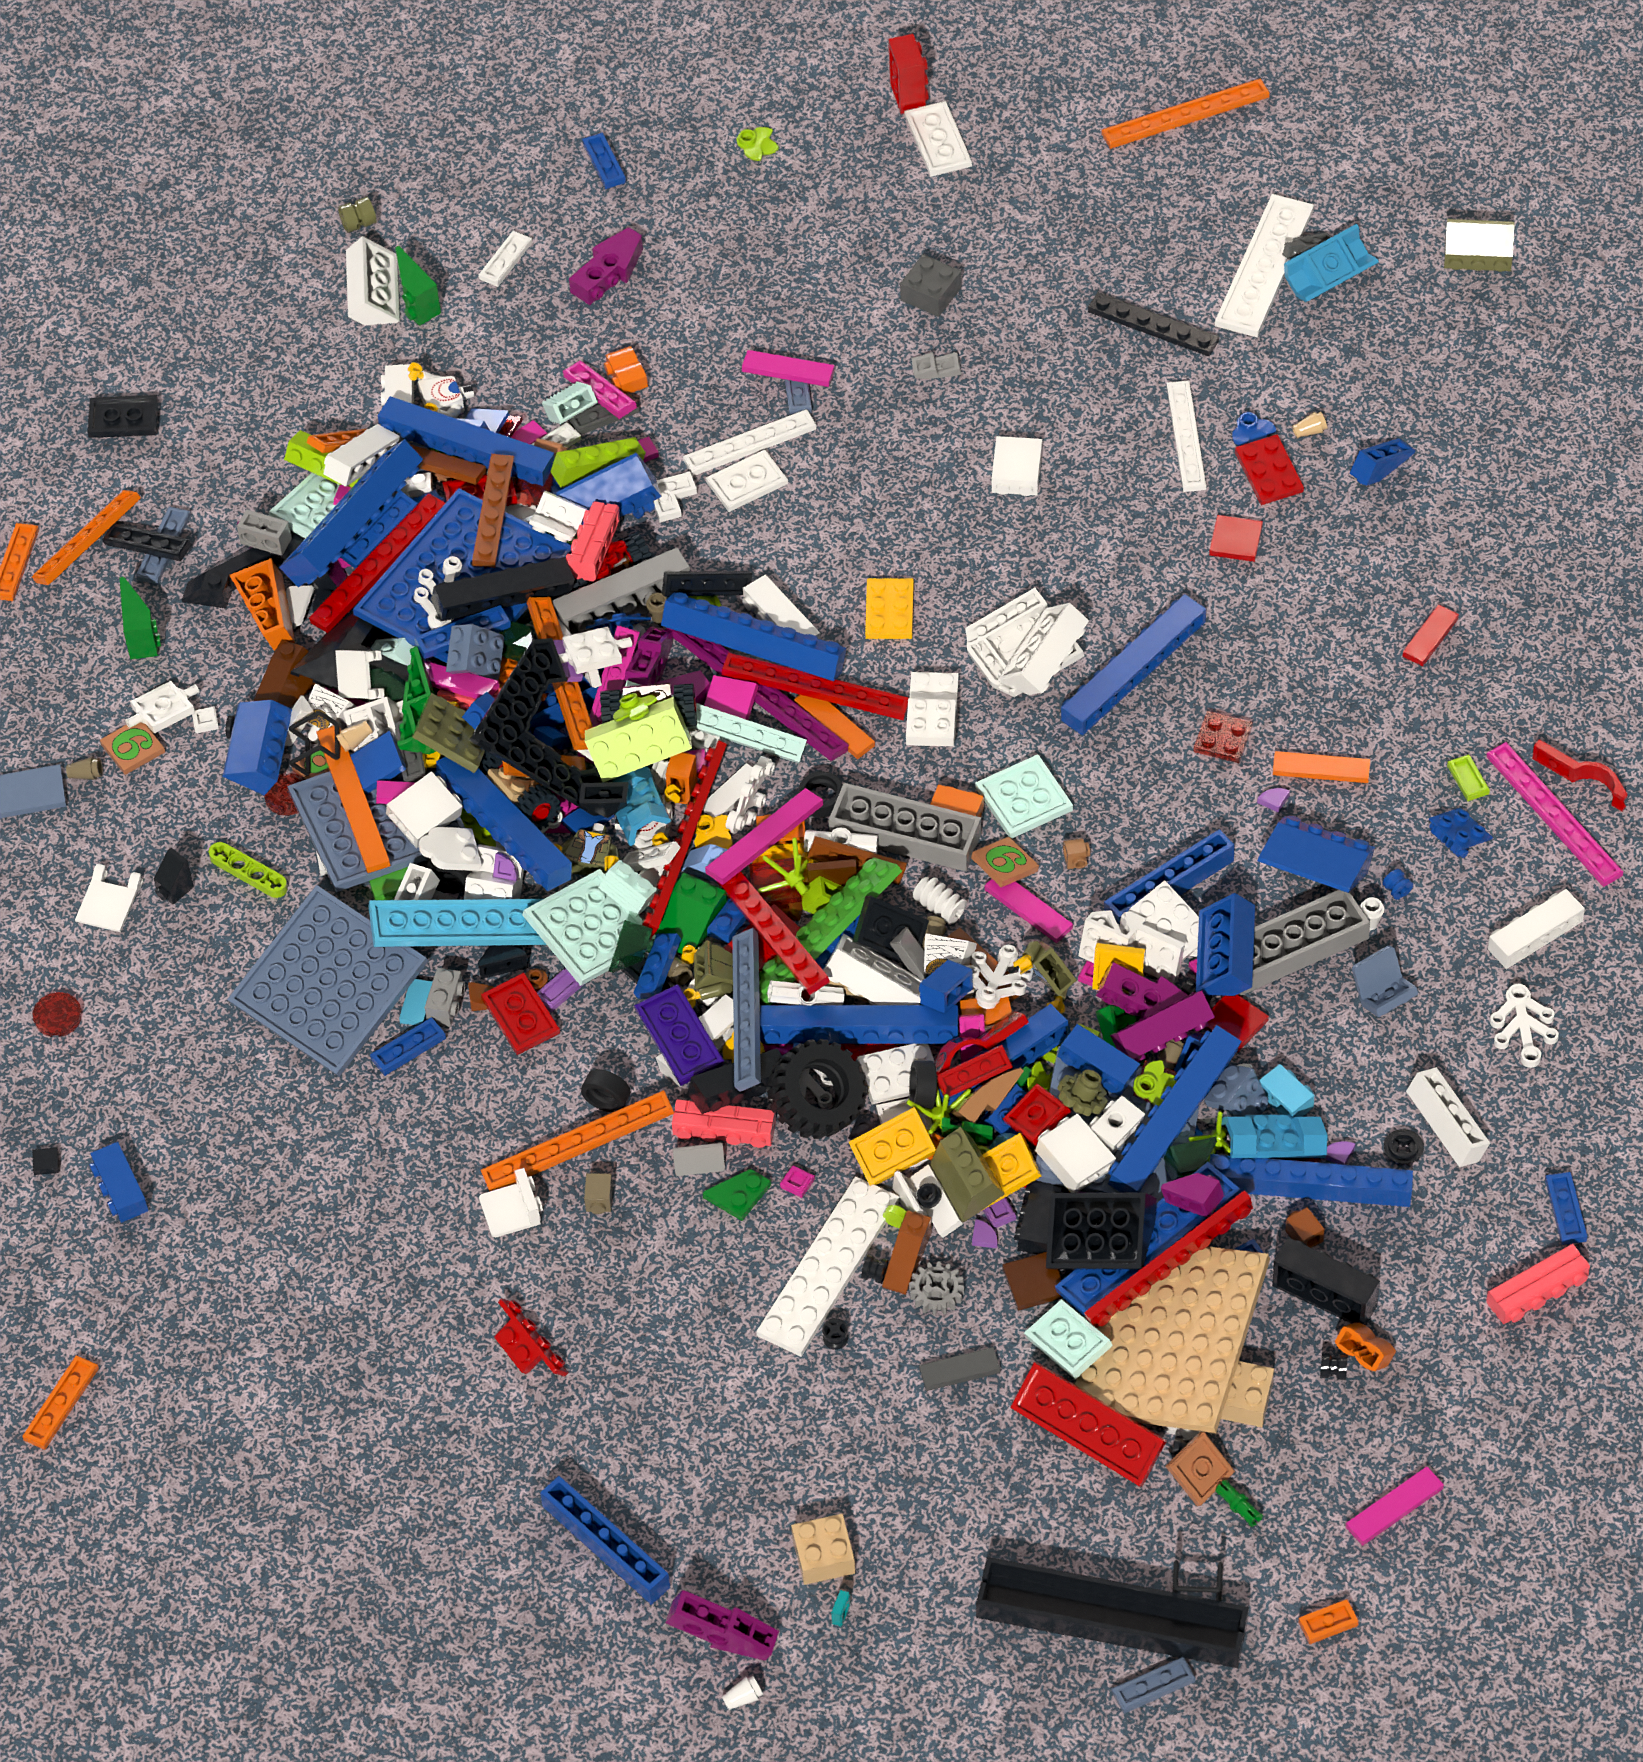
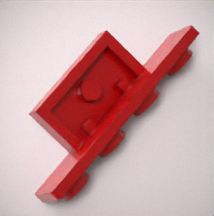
(524, 1343)

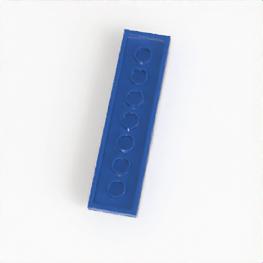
(1088, 1286)

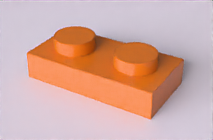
(1328, 1621)

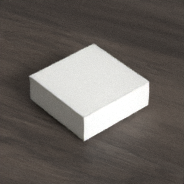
(205, 720)

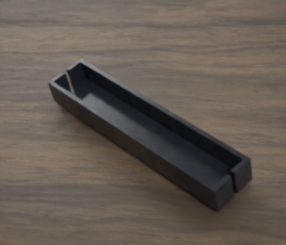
(1112, 1612)

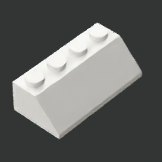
(372, 283)
(1044, 649)
(871, 975)

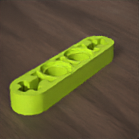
(250, 867)

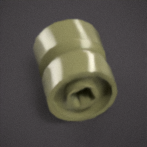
(358, 214)

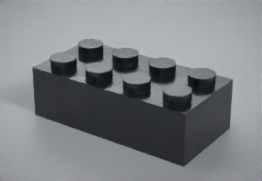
(1325, 1282)

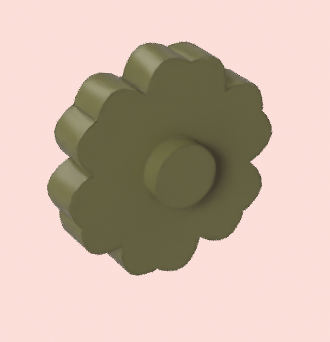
(1083, 1092)

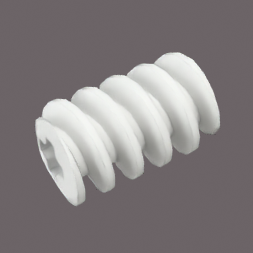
(939, 900)

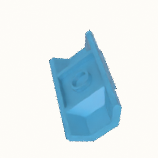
(1328, 264)
(643, 803)
(1276, 1136)

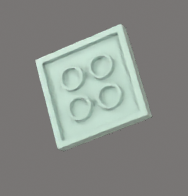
(1024, 796)

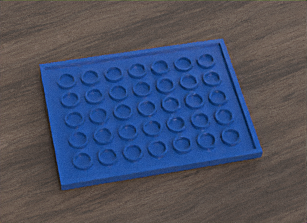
(449, 533)

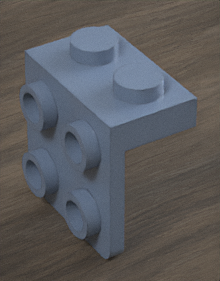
(475, 651)
(1381, 982)
(1238, 1092)

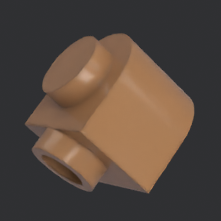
(1076, 853)

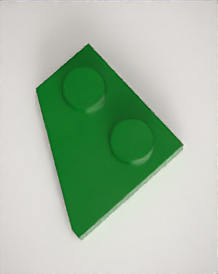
(980, 1133)
(738, 1193)

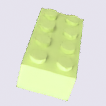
(638, 743)

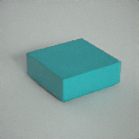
(841, 1608)

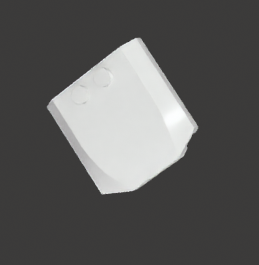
(1000, 634)

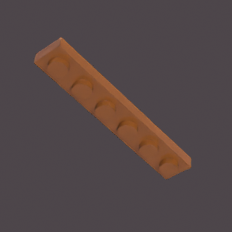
(493, 510)

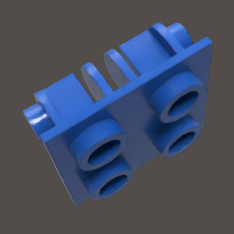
(620, 620)
(1458, 831)

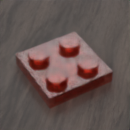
(1223, 736)

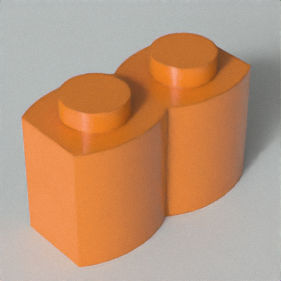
(626, 370)
(1362, 1343)

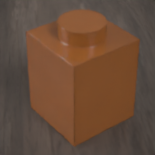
(1304, 1227)

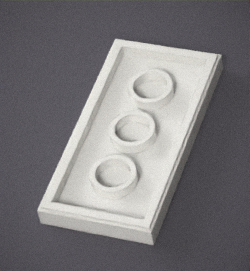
(938, 138)

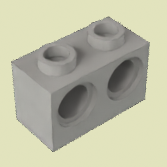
(264, 532)

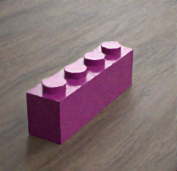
(1163, 1026)

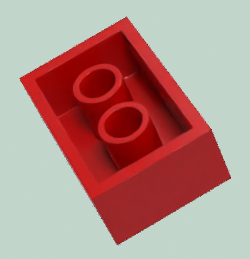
(907, 72)

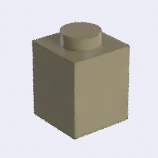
(598, 1193)

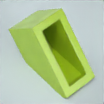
(819, 894)

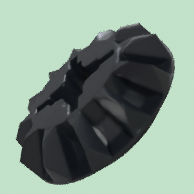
(1403, 1137)

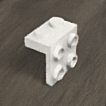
(557, 517)
(512, 1206)

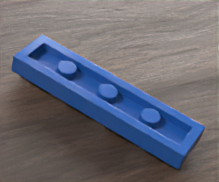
(378, 529)
(438, 640)

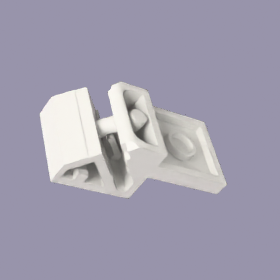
(932, 709)
(1162, 952)

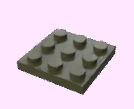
(448, 733)

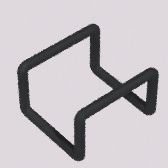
(308, 751)
(1218, 1590)

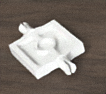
(593, 650)
(162, 706)

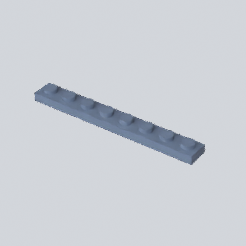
(746, 1010)

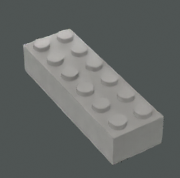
(618, 593)
(908, 826)
(1306, 936)

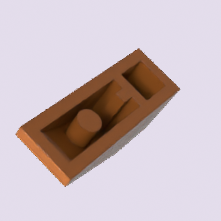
(907, 1251)

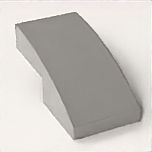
(929, 367)

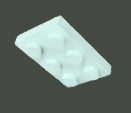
(1068, 1339)

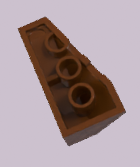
(277, 680)

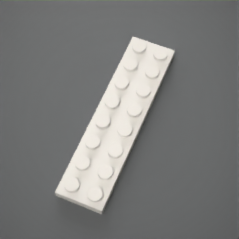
(1263, 266)
(827, 1267)

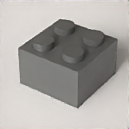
(930, 285)

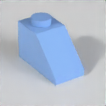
(700, 858)

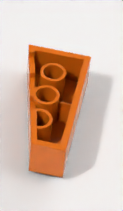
(266, 599)

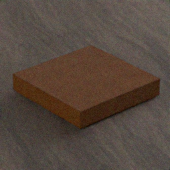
(835, 871)
(1031, 1281)

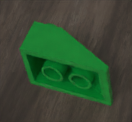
(418, 290)
(138, 626)
(691, 911)

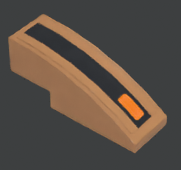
(986, 1096)

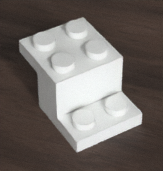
(379, 715)
(482, 883)

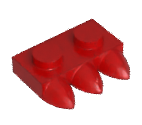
(613, 556)

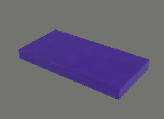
(679, 1034)

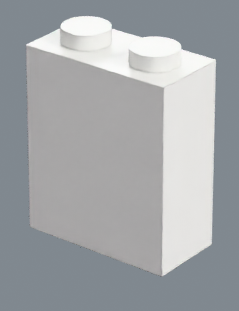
(1016, 466)
(424, 807)
(1074, 1153)

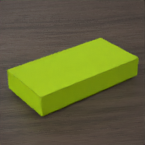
(1468, 777)

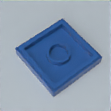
(378, 761)

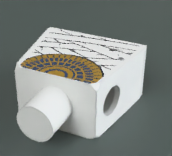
(331, 705)
(940, 949)

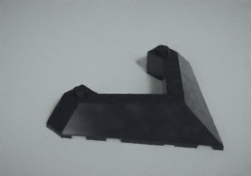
(216, 586)
(348, 634)
(508, 719)

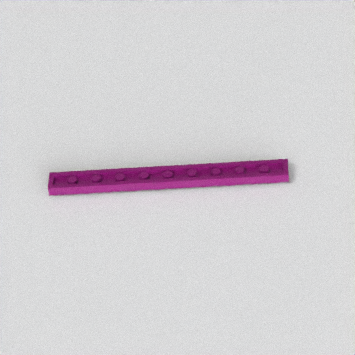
(771, 700)

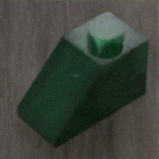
(516, 640)
(391, 682)
(631, 945)
(1188, 1157)

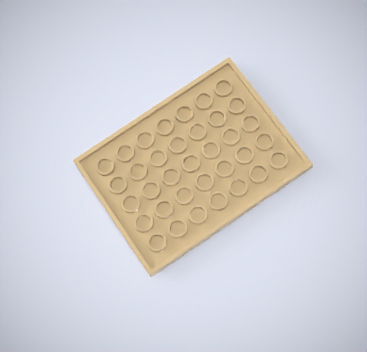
(1180, 1342)

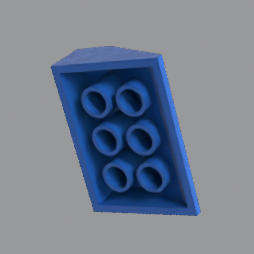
(1317, 854)

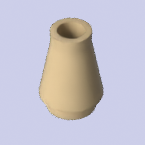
(1311, 425)
(353, 736)

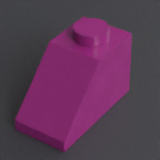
(1194, 1193)

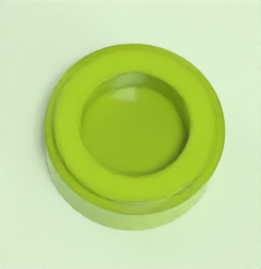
(894, 1215)

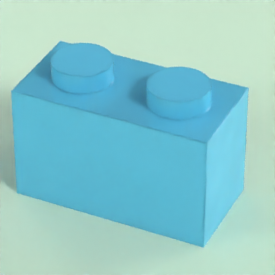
(1287, 1093)

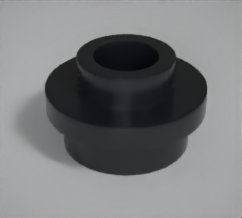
(924, 1192)

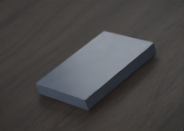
(31, 791)

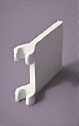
(354, 674)
(107, 903)

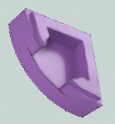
(1274, 798)
(504, 867)
(1340, 1152)
(984, 1235)

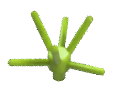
(794, 877)
(940, 1110)
(1219, 1133)

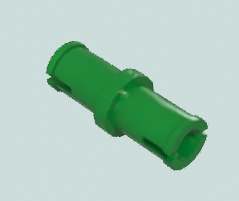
(1239, 1503)

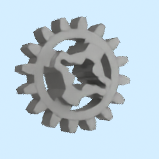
(936, 1288)

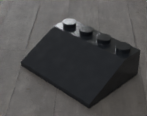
(1099, 1230)

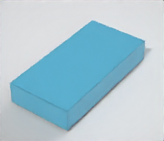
(414, 1004)

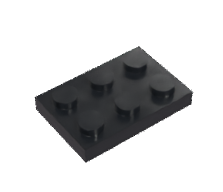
(122, 416)
(882, 922)

